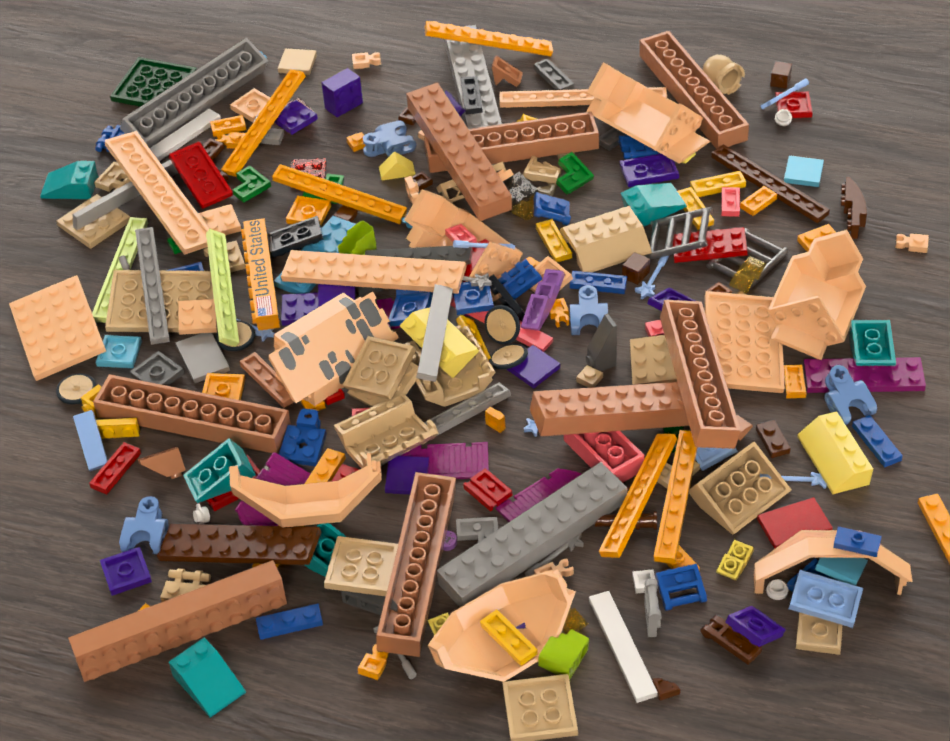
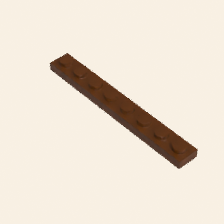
(761, 177)

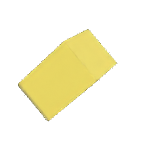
(396, 167)

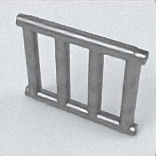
(685, 245)
(770, 262)

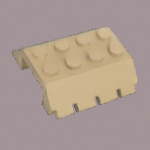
(606, 239)
(468, 382)
(384, 431)

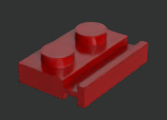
(487, 489)

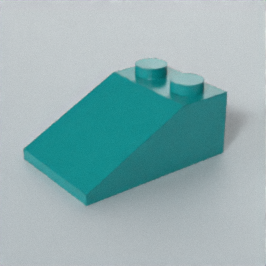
(71, 181)
(653, 201)
(872, 343)
(212, 473)
(324, 549)
(206, 677)

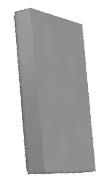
(202, 356)

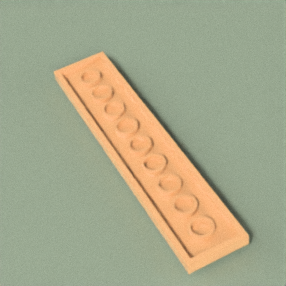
(159, 191)
(372, 271)

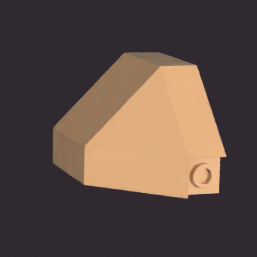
(307, 502)
(820, 544)
(536, 600)

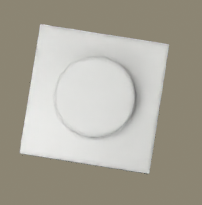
(639, 579)

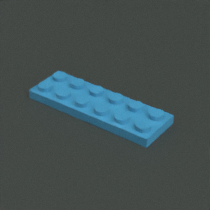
(333, 233)

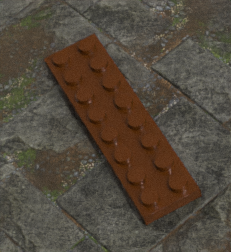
(239, 544)

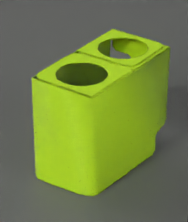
(358, 239)
(563, 653)

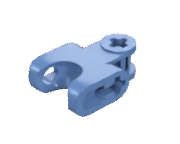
(388, 139)
(587, 311)
(847, 393)
(145, 526)

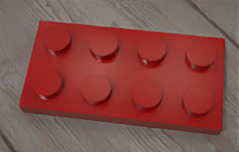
(200, 175)
(721, 244)

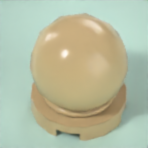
(724, 73)

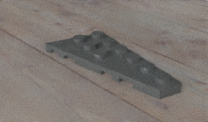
(446, 253)

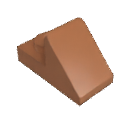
(502, 69)

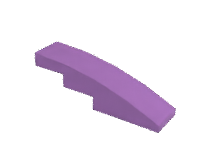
(543, 300)

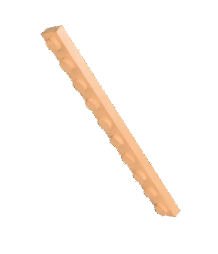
(553, 98)

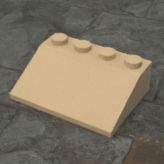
(736, 492)

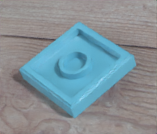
(803, 171)
(120, 351)
(843, 569)

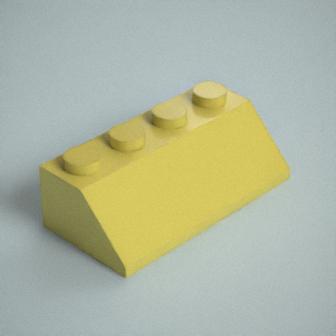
(456, 347)
(835, 453)

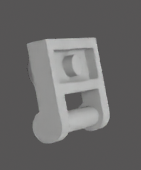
(651, 605)

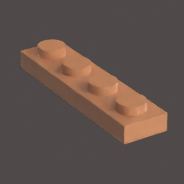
(266, 378)

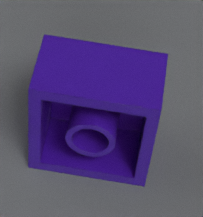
(342, 92)

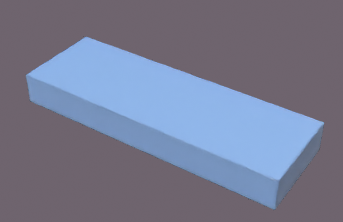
(90, 440)

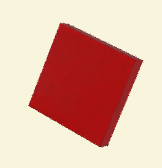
(796, 103)

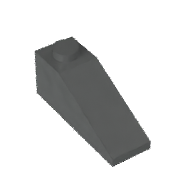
(603, 346)
(368, 602)

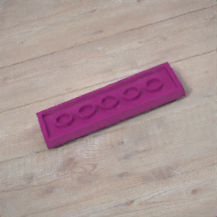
(905, 376)

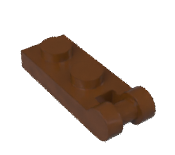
(730, 640)

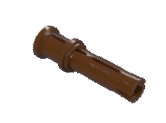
(646, 520)

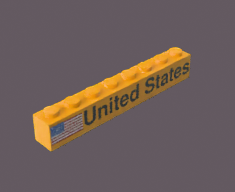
(261, 275)

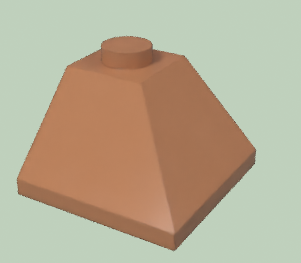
(165, 462)

